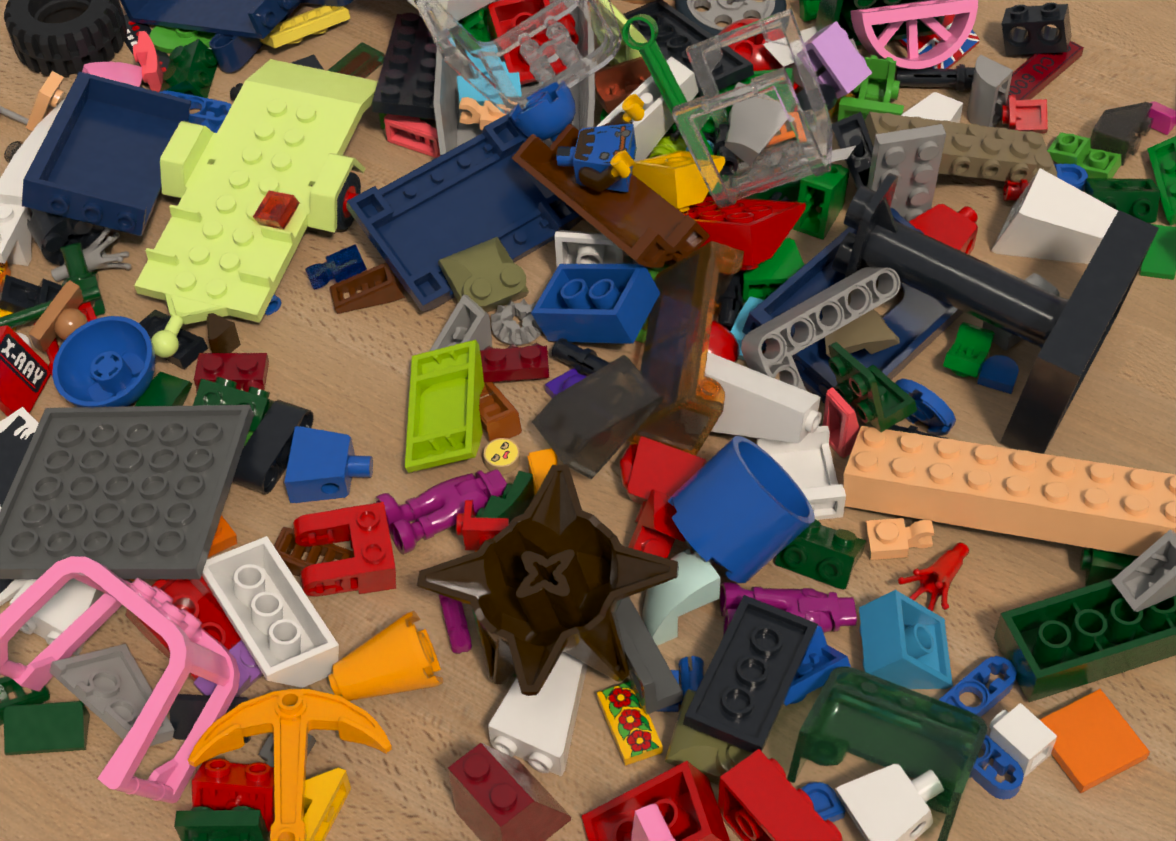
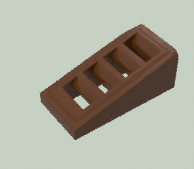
(377, 285)
(294, 562)

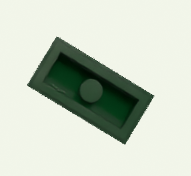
(45, 728)

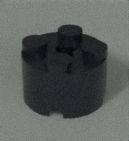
(56, 231)

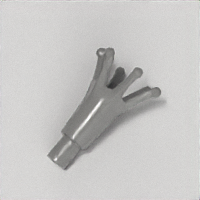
(96, 257)

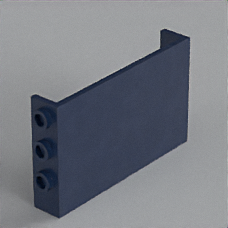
(227, 17)
(104, 154)

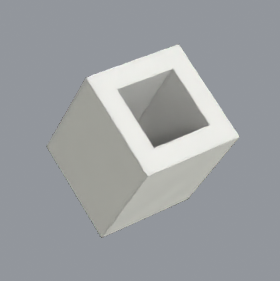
(1022, 737)

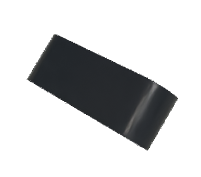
(269, 447)

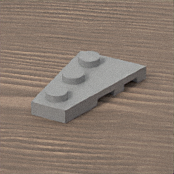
(110, 687)

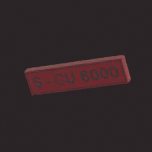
(1041, 71)

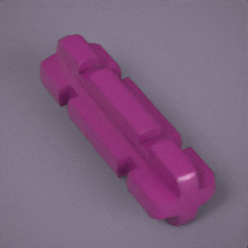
(456, 624)

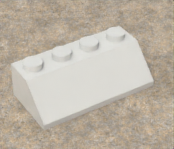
(272, 614)

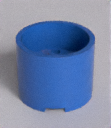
(741, 509)

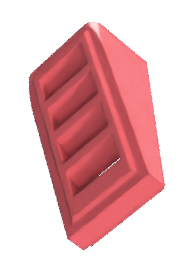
(412, 134)
(841, 422)

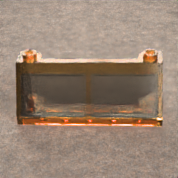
(677, 348)

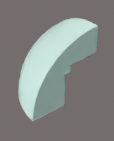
(693, 588)

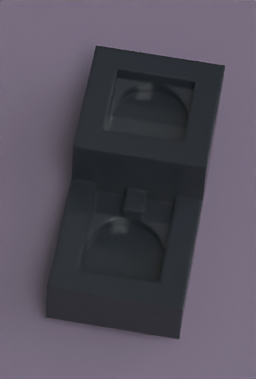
(20, 295)
(189, 343)

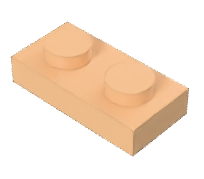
(47, 98)

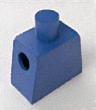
(323, 465)

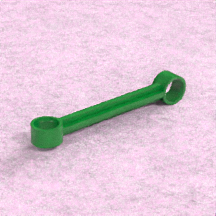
(658, 66)

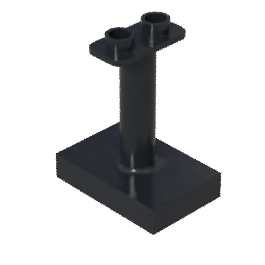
(1063, 328)

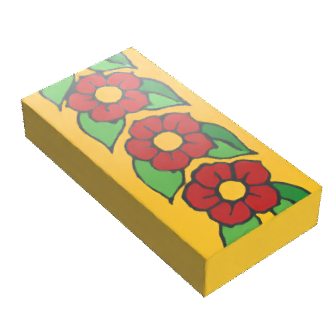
(629, 724)

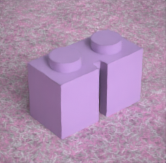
(842, 61)

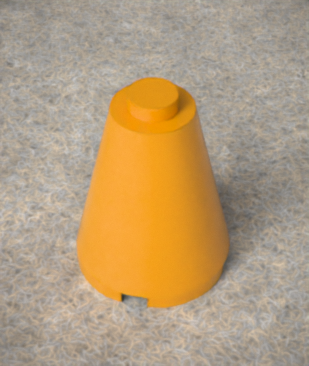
(388, 663)

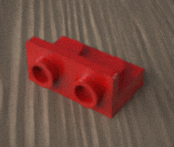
(229, 785)

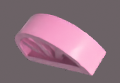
(895, 15)

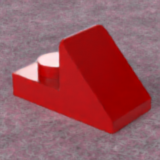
(656, 528)

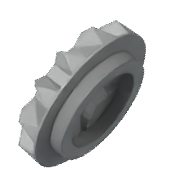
(508, 330)

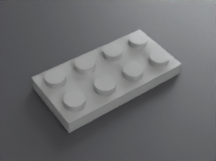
(915, 159)

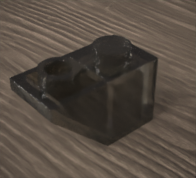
(1121, 129)

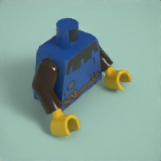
(607, 152)

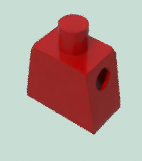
(949, 226)

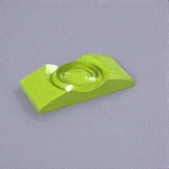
(444, 406)

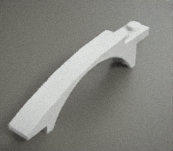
(14, 233)

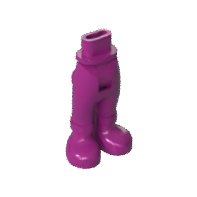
(438, 507)
(806, 603)

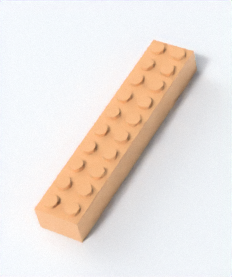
(1010, 491)

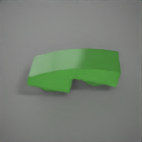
(1078, 151)

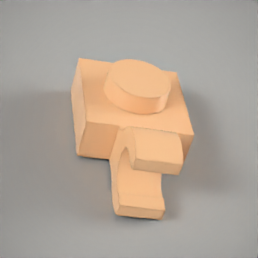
(478, 114)
(892, 539)

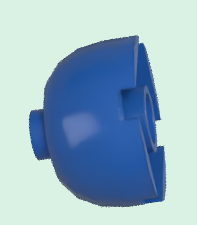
(545, 112)

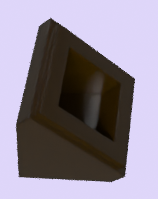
(222, 334)

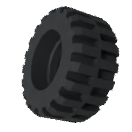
(65, 33)

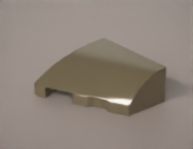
(864, 332)

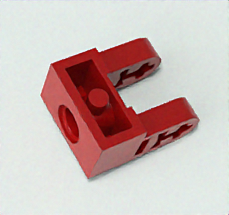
(373, 560)

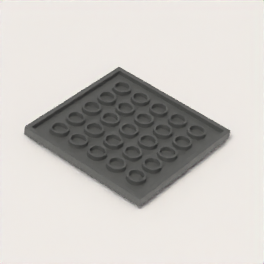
(123, 489)

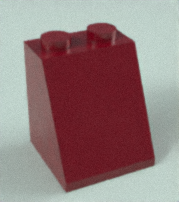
(503, 798)

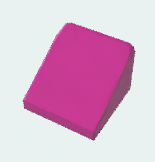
(1163, 117)

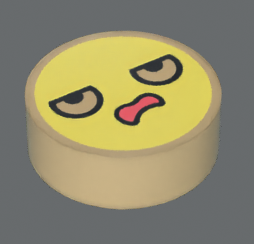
(502, 455)

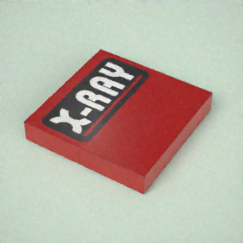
(21, 373)

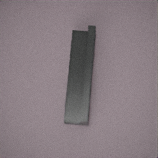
(648, 670)

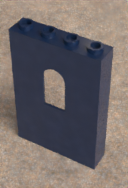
(914, 320)

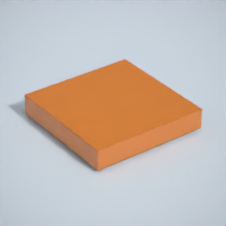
(1093, 741)

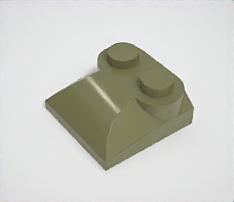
(485, 275)
(703, 751)

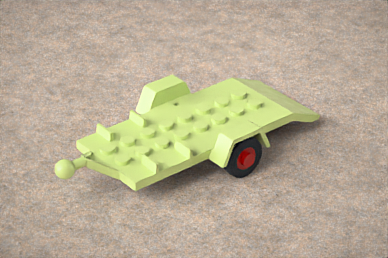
(279, 138)

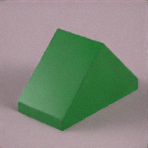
(1161, 256)

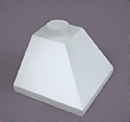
(586, 248)

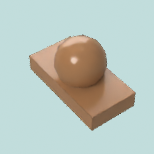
(59, 318)

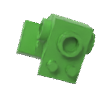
(875, 91)

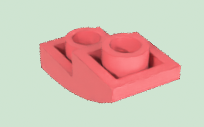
(146, 55)

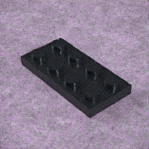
(750, 675)

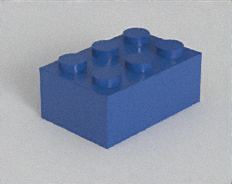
(596, 303)

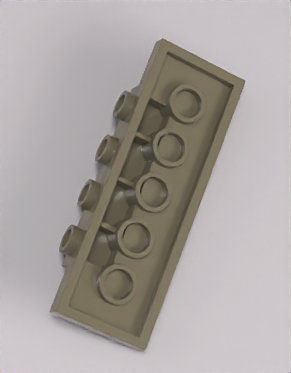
(976, 149)

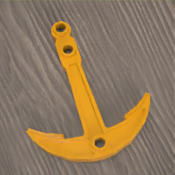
(290, 728)

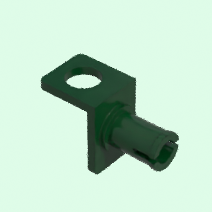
(79, 273)

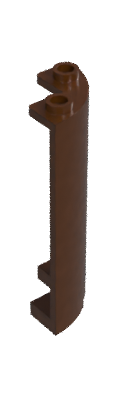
(633, 220)

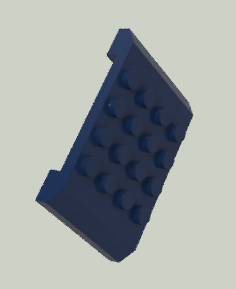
(457, 204)

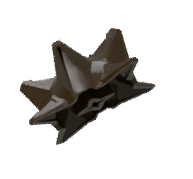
(549, 588)

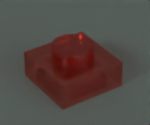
(276, 209)

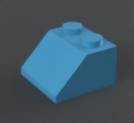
(905, 643)

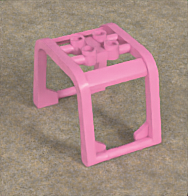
(190, 652)

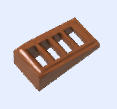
(497, 414)

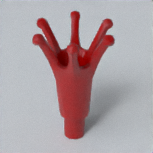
(938, 576)

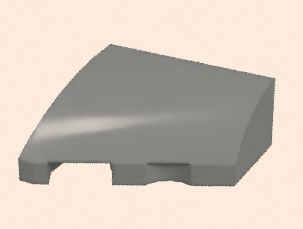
(753, 126)

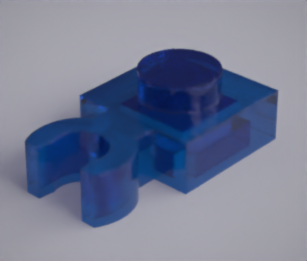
(338, 267)

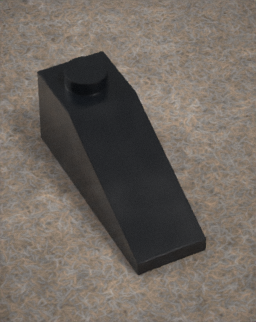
(853, 132)

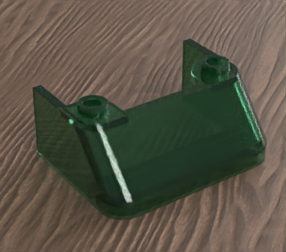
(892, 727)

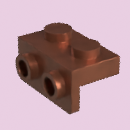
(619, 81)

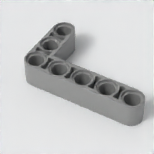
(808, 325)

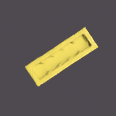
(312, 22)

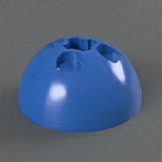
(105, 363)

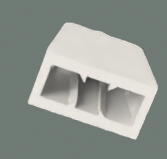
(890, 804)

